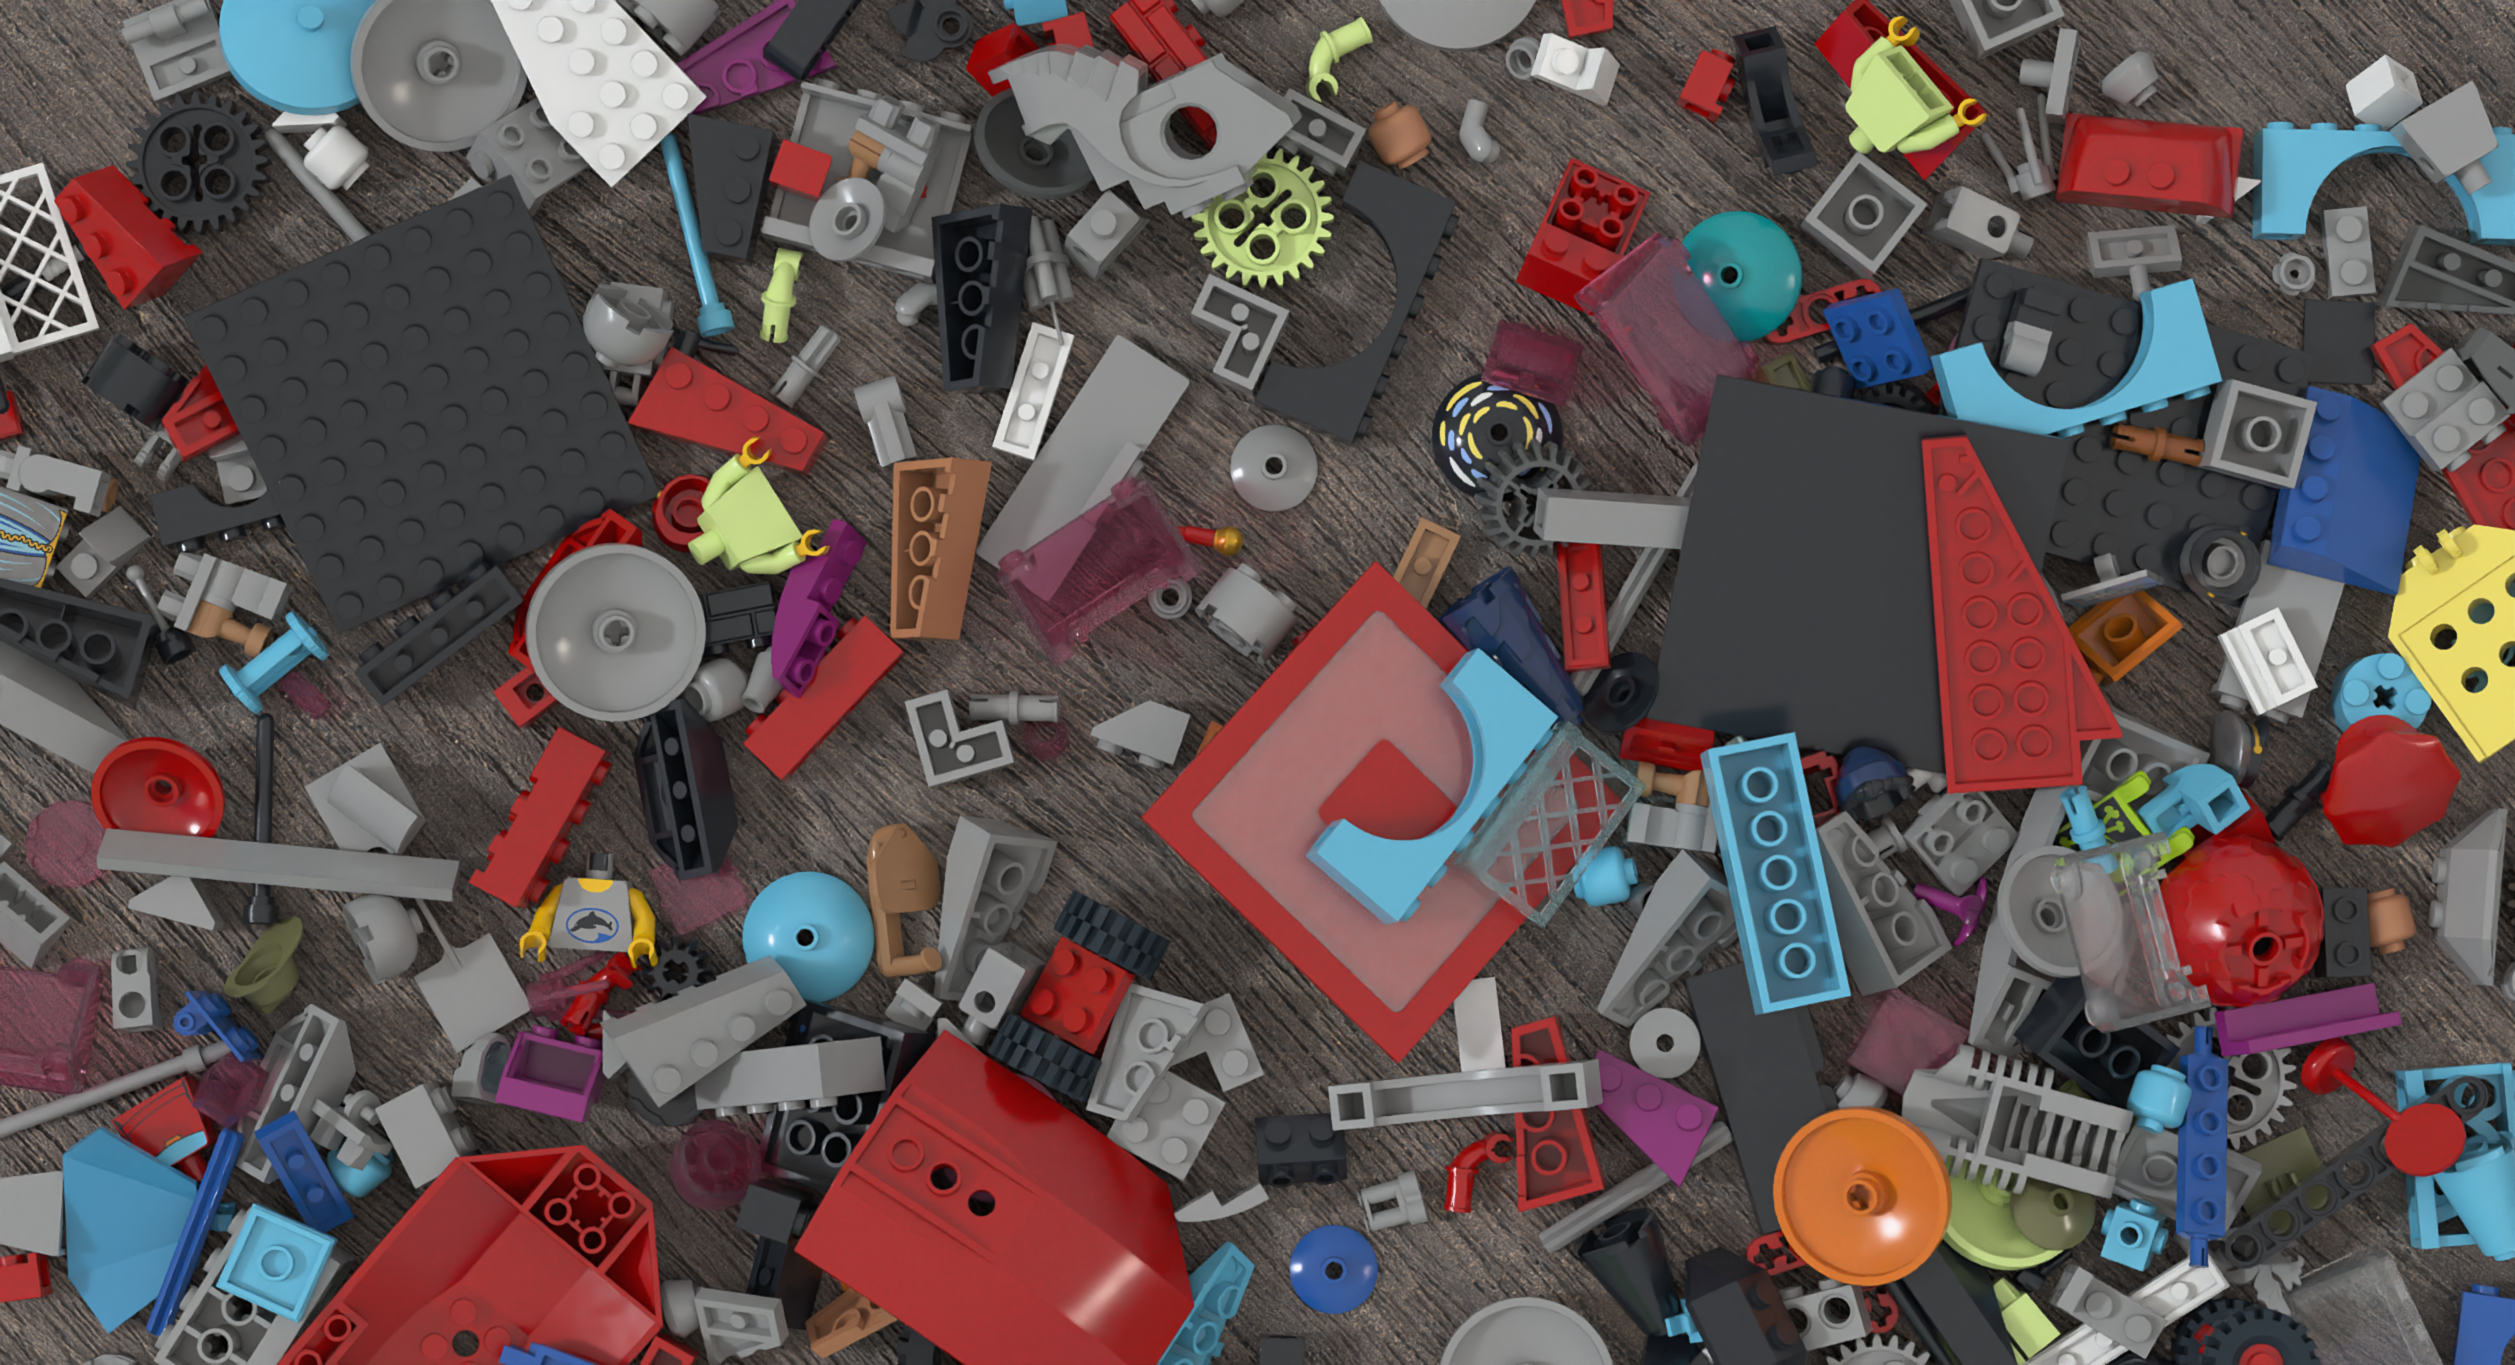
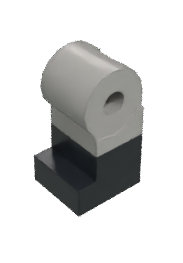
(2030, 330)

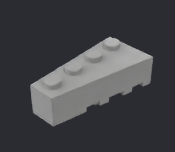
(702, 1026)
(792, 1076)

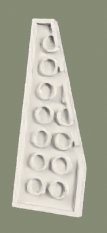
(599, 78)

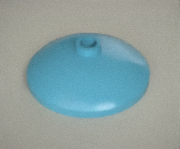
(839, 925)

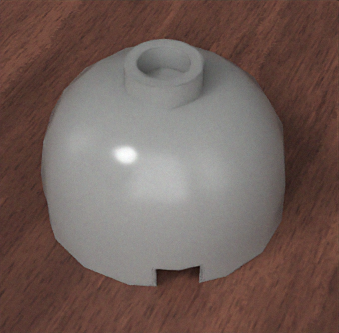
(624, 330)
(383, 934)

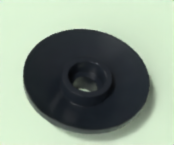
(1622, 693)

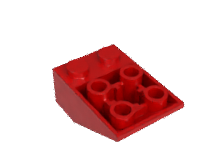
(1581, 232)

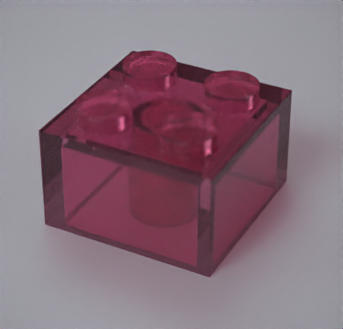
(1902, 1038)

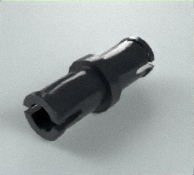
(2299, 800)

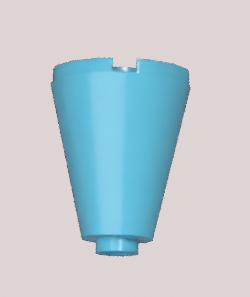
(2484, 1192)

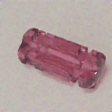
(305, 695)

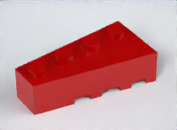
(543, 820)

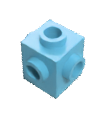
(2126, 1247)

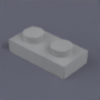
(2347, 252)

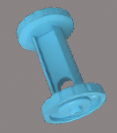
(274, 662)

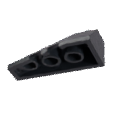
(1962, 1307)

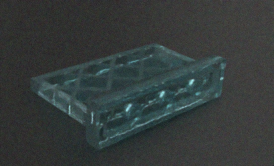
(1521, 799)

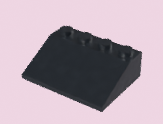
(816, 1142)

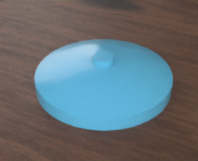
(293, 51)

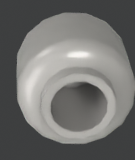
(717, 689)

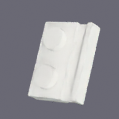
(2267, 661)

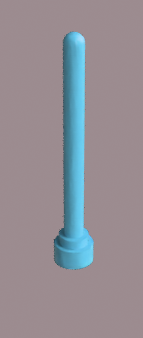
(713, 316)

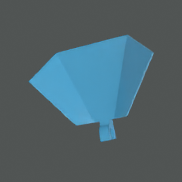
(124, 1223)

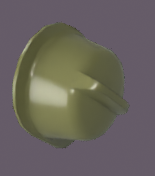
(269, 968)

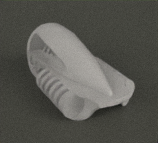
(2015, 1124)

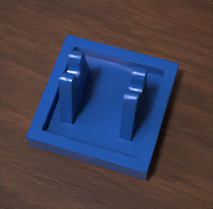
(1878, 338)

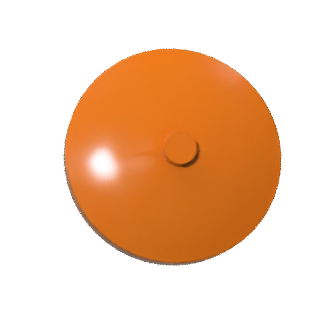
(1862, 1195)

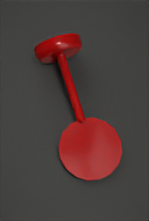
(2418, 1141)

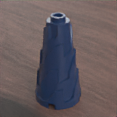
(1508, 630)

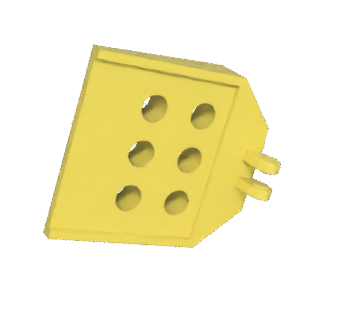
(2441, 594)

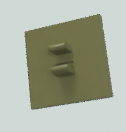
(2283, 1164)

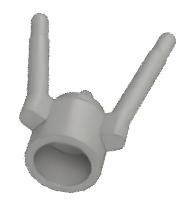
(2036, 175)

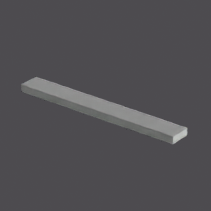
(278, 864)

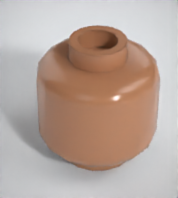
(1399, 135)
(2389, 920)

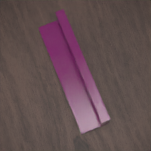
(2302, 1020)

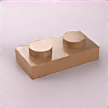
(1426, 560)

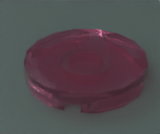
(65, 844)

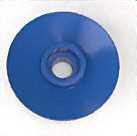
(1330, 1245)

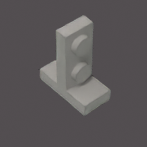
(2106, 1310)

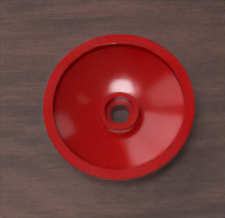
(131, 798)

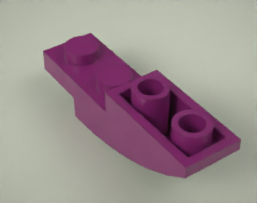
(803, 616)

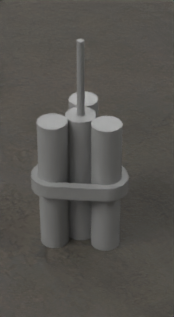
(1046, 270)

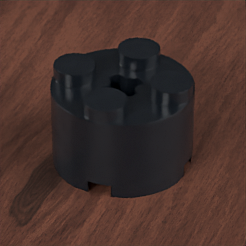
(135, 381)

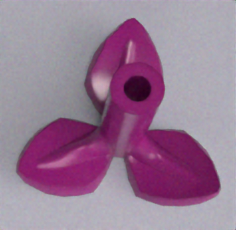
(1967, 908)

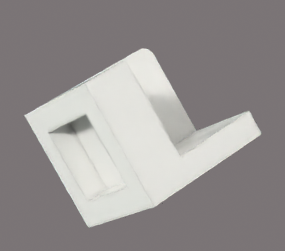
(2384, 93)

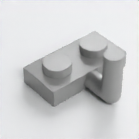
(2134, 254)

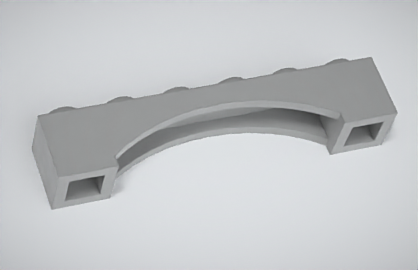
(1466, 1094)

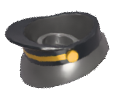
(2220, 562)
(2238, 746)

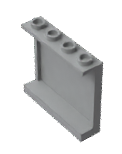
(826, 125)

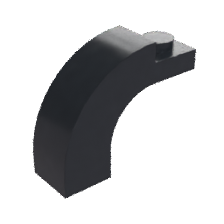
(1771, 102)

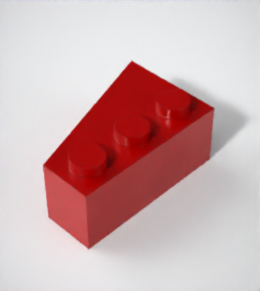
(124, 237)

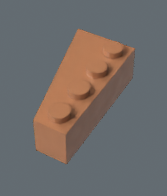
(934, 544)

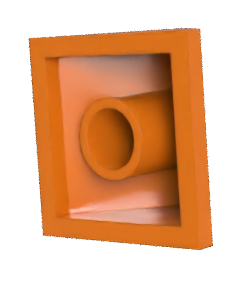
(2122, 633)

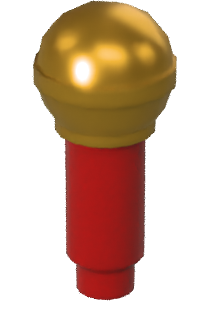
(1226, 540)

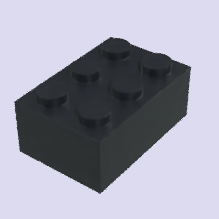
(2094, 1060)

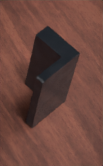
(785, 1276)

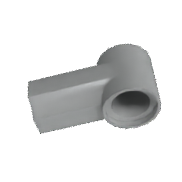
(883, 412)

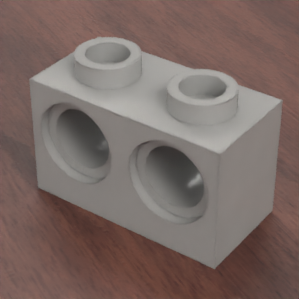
(1822, 1326)

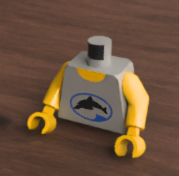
(594, 915)

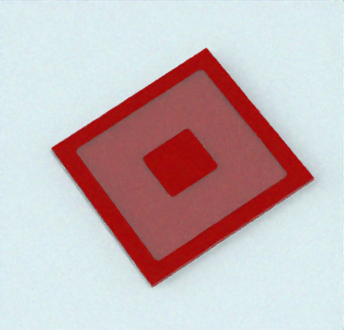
(1370, 738)

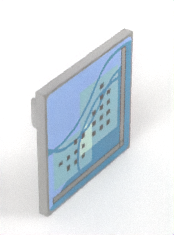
(2112, 584)

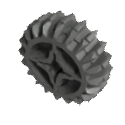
(1522, 511)

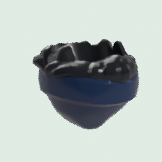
(1871, 784)

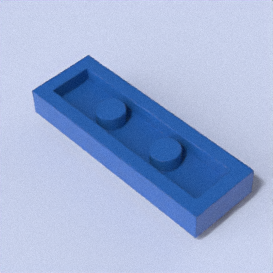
(303, 1173)

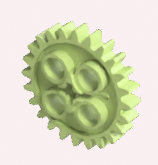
(1291, 245)

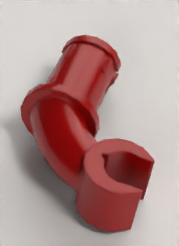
(587, 1005)
(1464, 1168)

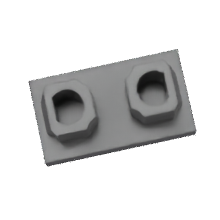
(354, 1124)

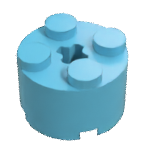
(2359, 681)

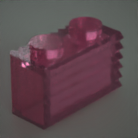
(1532, 362)

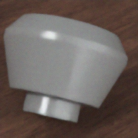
(2132, 80)
(1860, 1091)
(679, 1306)

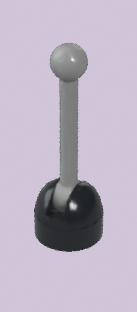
(172, 642)

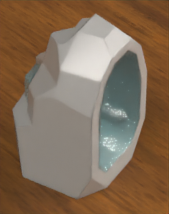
(481, 1070)

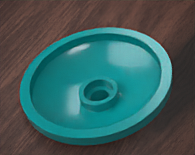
(1766, 269)

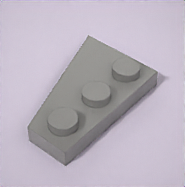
(1140, 1049)

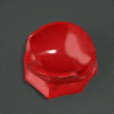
(2387, 782)

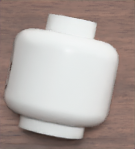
(335, 157)

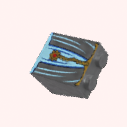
(29, 537)

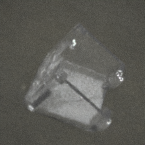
(2124, 934)
(2361, 1313)

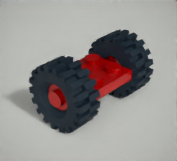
(1078, 996)
(2241, 1334)

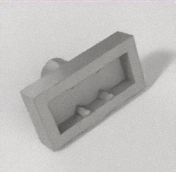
(2055, 75)

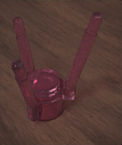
(551, 995)

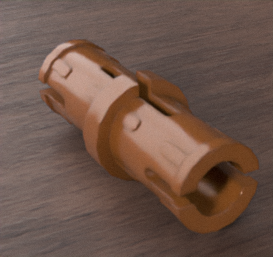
(2157, 444)

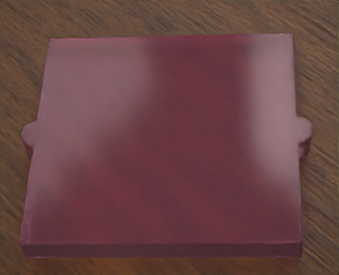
(699, 899)

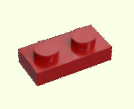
(1666, 744)

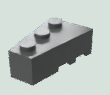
(2448, 275)

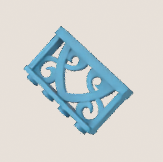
(2423, 1203)

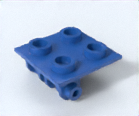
(212, 1012)

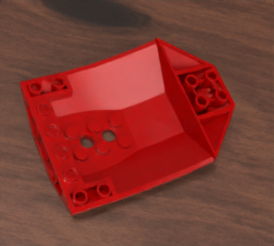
(508, 1249)
(1063, 1269)

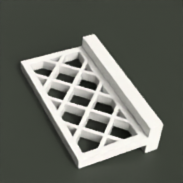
(8, 340)

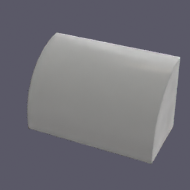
(375, 809)
(27, 918)

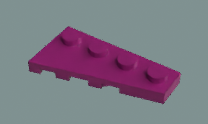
(734, 63)

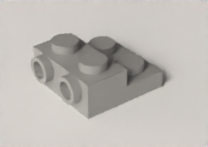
(2445, 412)

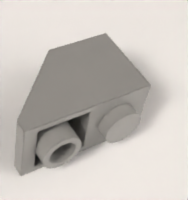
(1147, 730)

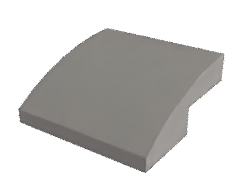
(1208, 1207)

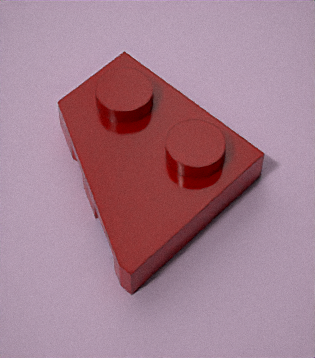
(199, 418)

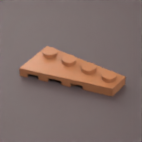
(844, 1322)

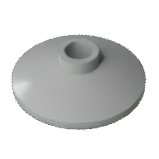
(847, 219)
(1279, 490)

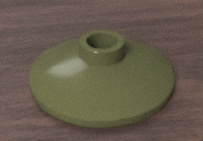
(2045, 1223)

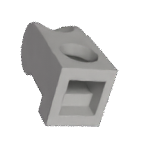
(135, 991)

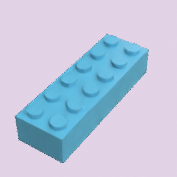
(1775, 873)

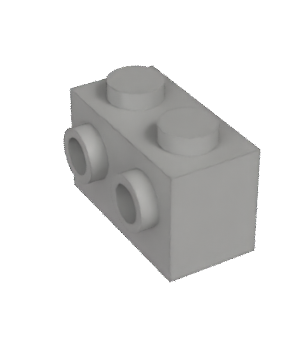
(1322, 136)

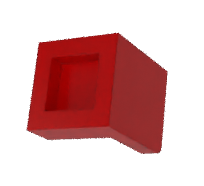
(995, 51)
(800, 170)

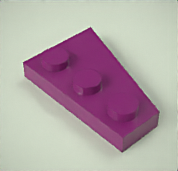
(1654, 1115)

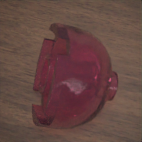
(714, 1165)

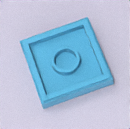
(276, 1262)

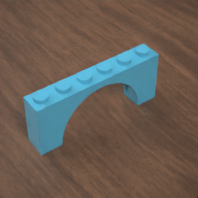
(2298, 160)
(2170, 361)
(1503, 731)

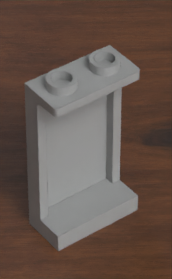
(2308, 609)

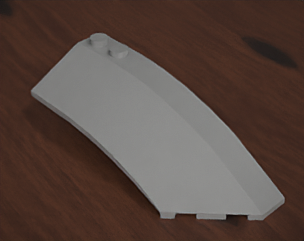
(2006, 983)

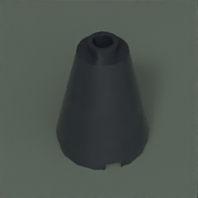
(1633, 1268)

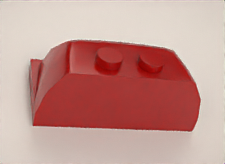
(2149, 165)

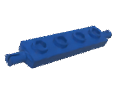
(2202, 1149)

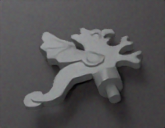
(2268, 1288)

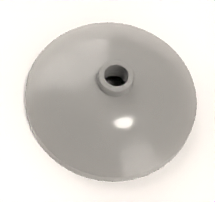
(2021, 899)

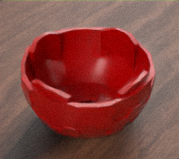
(2227, 902)

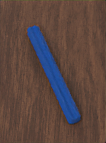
(195, 1230)

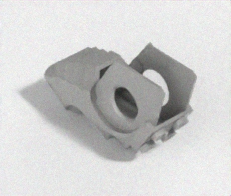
(1126, 122)

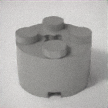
(674, 21)
(1248, 613)

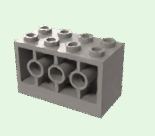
(252, 1336)

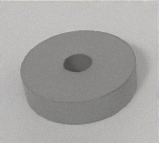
(1683, 1035)

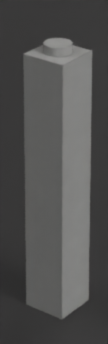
(1610, 518)

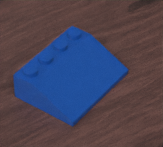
(2349, 497)

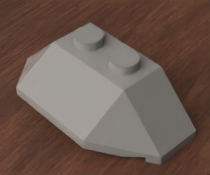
(2469, 896)
(304, 1062)

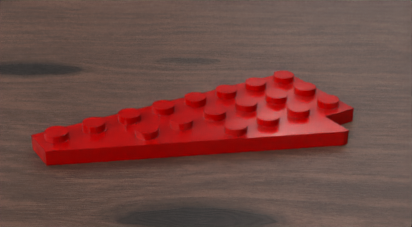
(2006, 661)

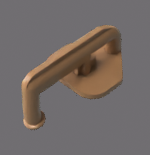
(901, 880)

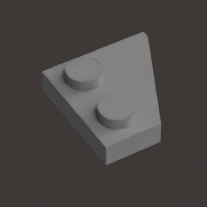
(738, 1323)

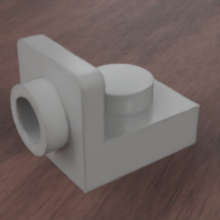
(914, 1005)

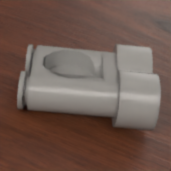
(1409, 1197)

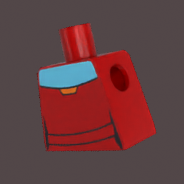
(171, 1128)

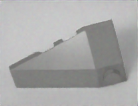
(985, 887)
(1678, 926)

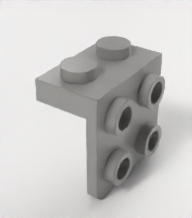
(527, 149)

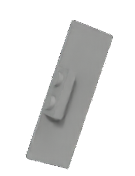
(1089, 449)

